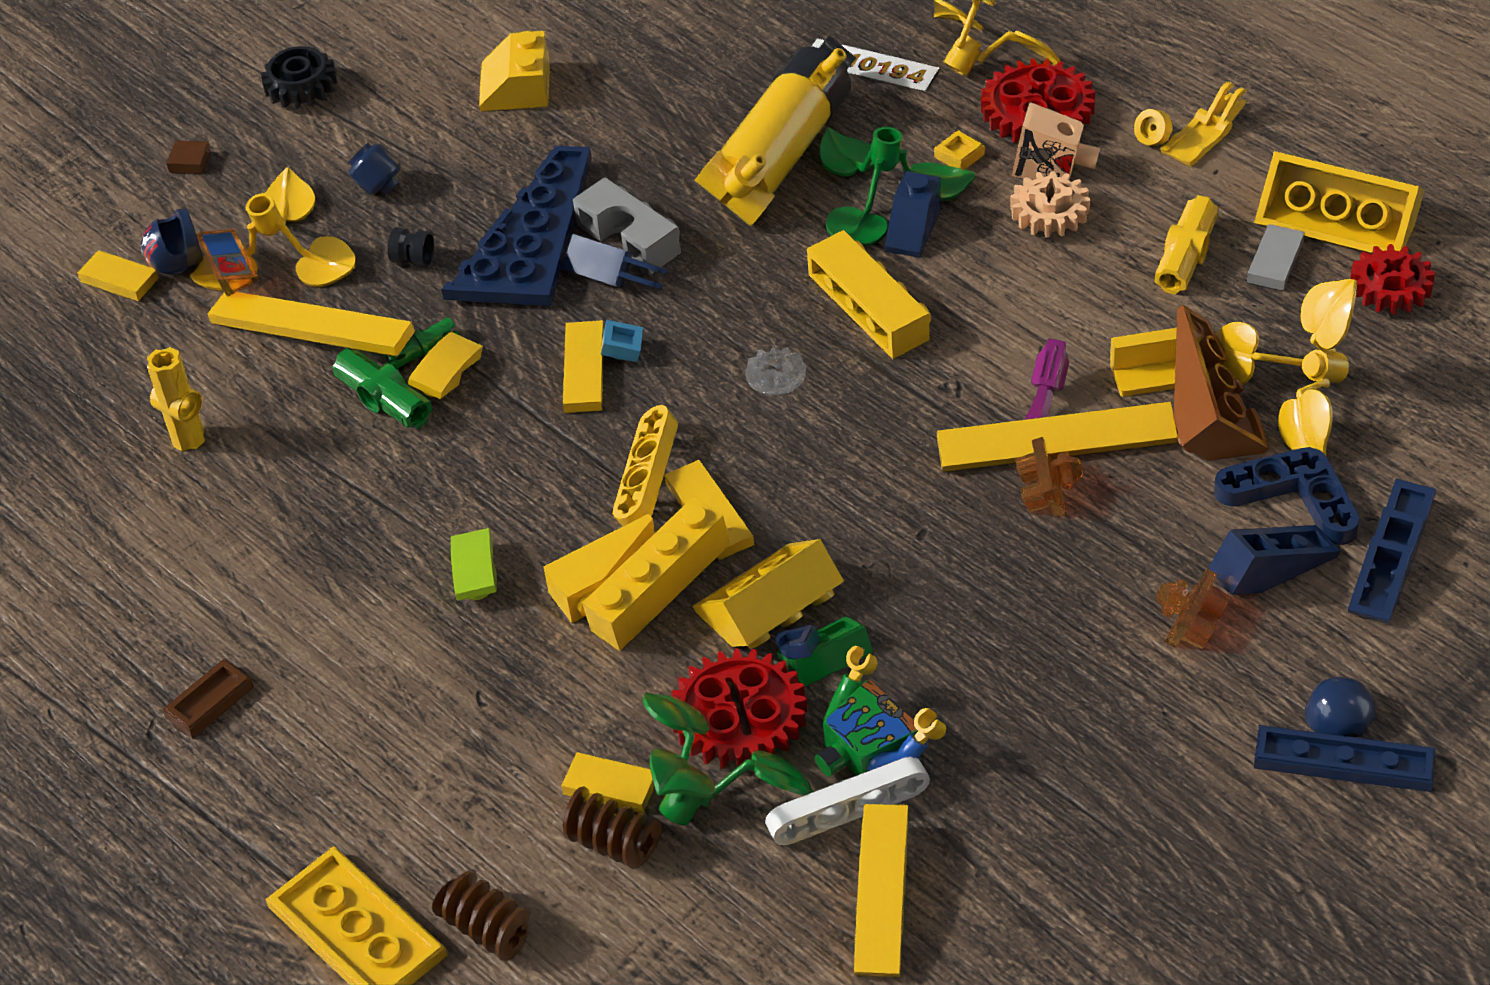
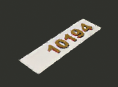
(889, 68)

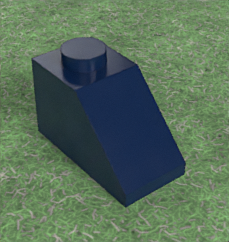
(913, 214)

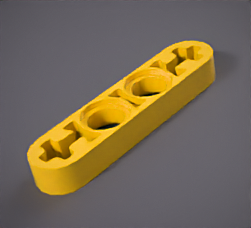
(655, 434)

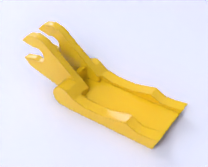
(1206, 127)

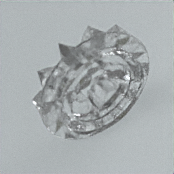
(773, 381)

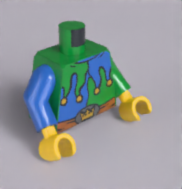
(868, 727)

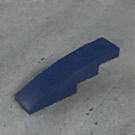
(1392, 551)

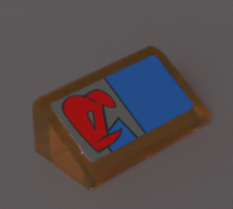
(228, 259)

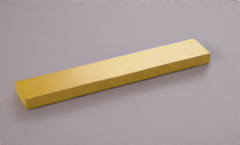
(312, 323)
(1063, 433)

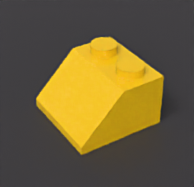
(516, 73)

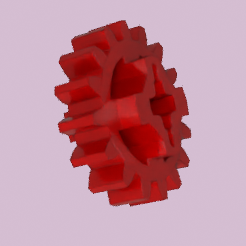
(1392, 279)

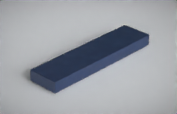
(1345, 758)

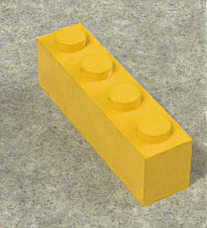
(869, 294)
(656, 573)

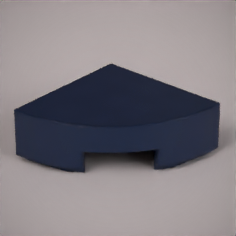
(798, 642)

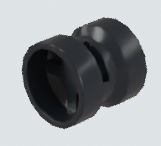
(411, 246)

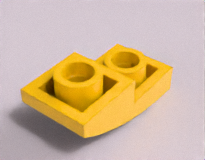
(444, 364)

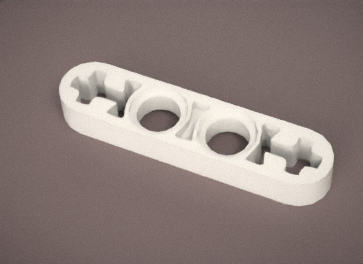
(806, 814)

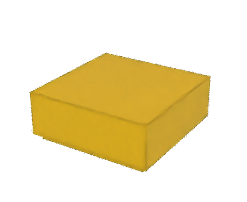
(959, 150)

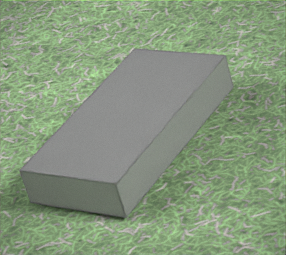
(1275, 257)

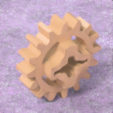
(1050, 204)

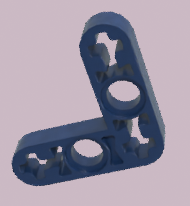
(1311, 474)

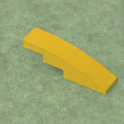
(881, 890)

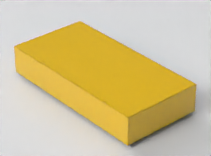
(118, 275)
(612, 779)

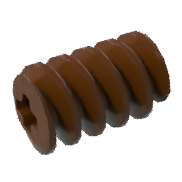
(609, 830)
(483, 915)

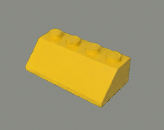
(1338, 204)

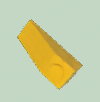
(585, 569)

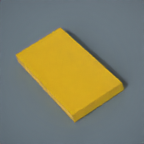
(355, 924)

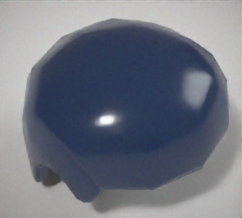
(1340, 707)

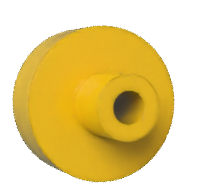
(1153, 127)

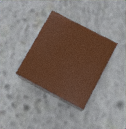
(188, 157)

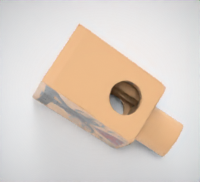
(1051, 144)

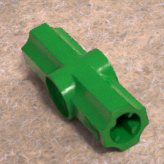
(382, 388)

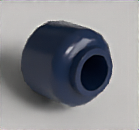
(374, 169)

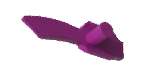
(1048, 376)

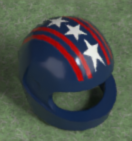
(171, 244)

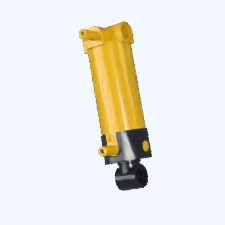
(779, 129)

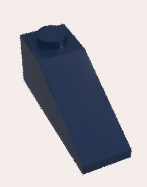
(1269, 556)

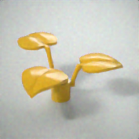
(966, 49)
(289, 201)
(1327, 315)

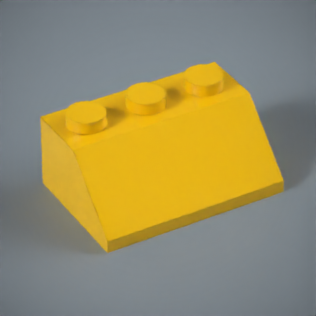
(771, 593)

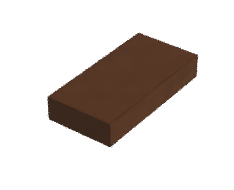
(208, 698)

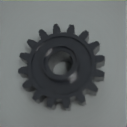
(298, 76)

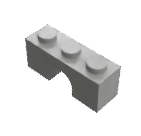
(644, 232)

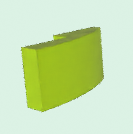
(473, 565)

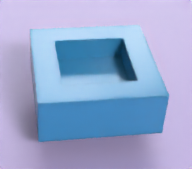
(621, 341)

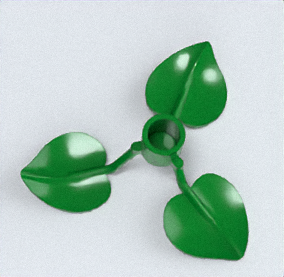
(848, 155)
(688, 787)

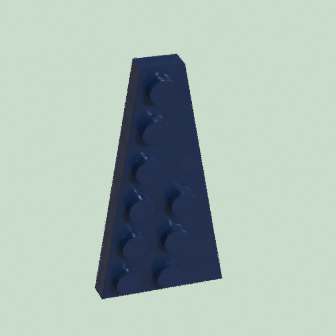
(527, 244)

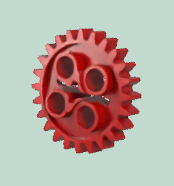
(1052, 87)
(766, 695)

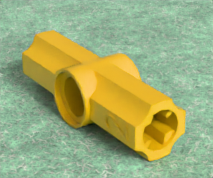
(1186, 245)
(176, 399)

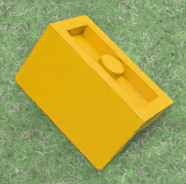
(1144, 362)

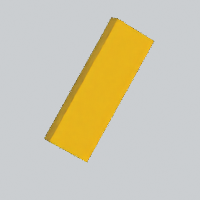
(583, 367)
(696, 481)

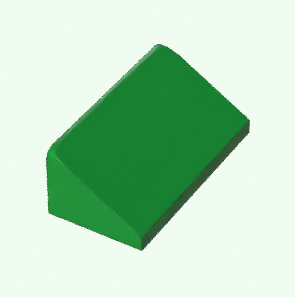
(830, 650)

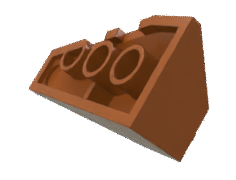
(1207, 397)

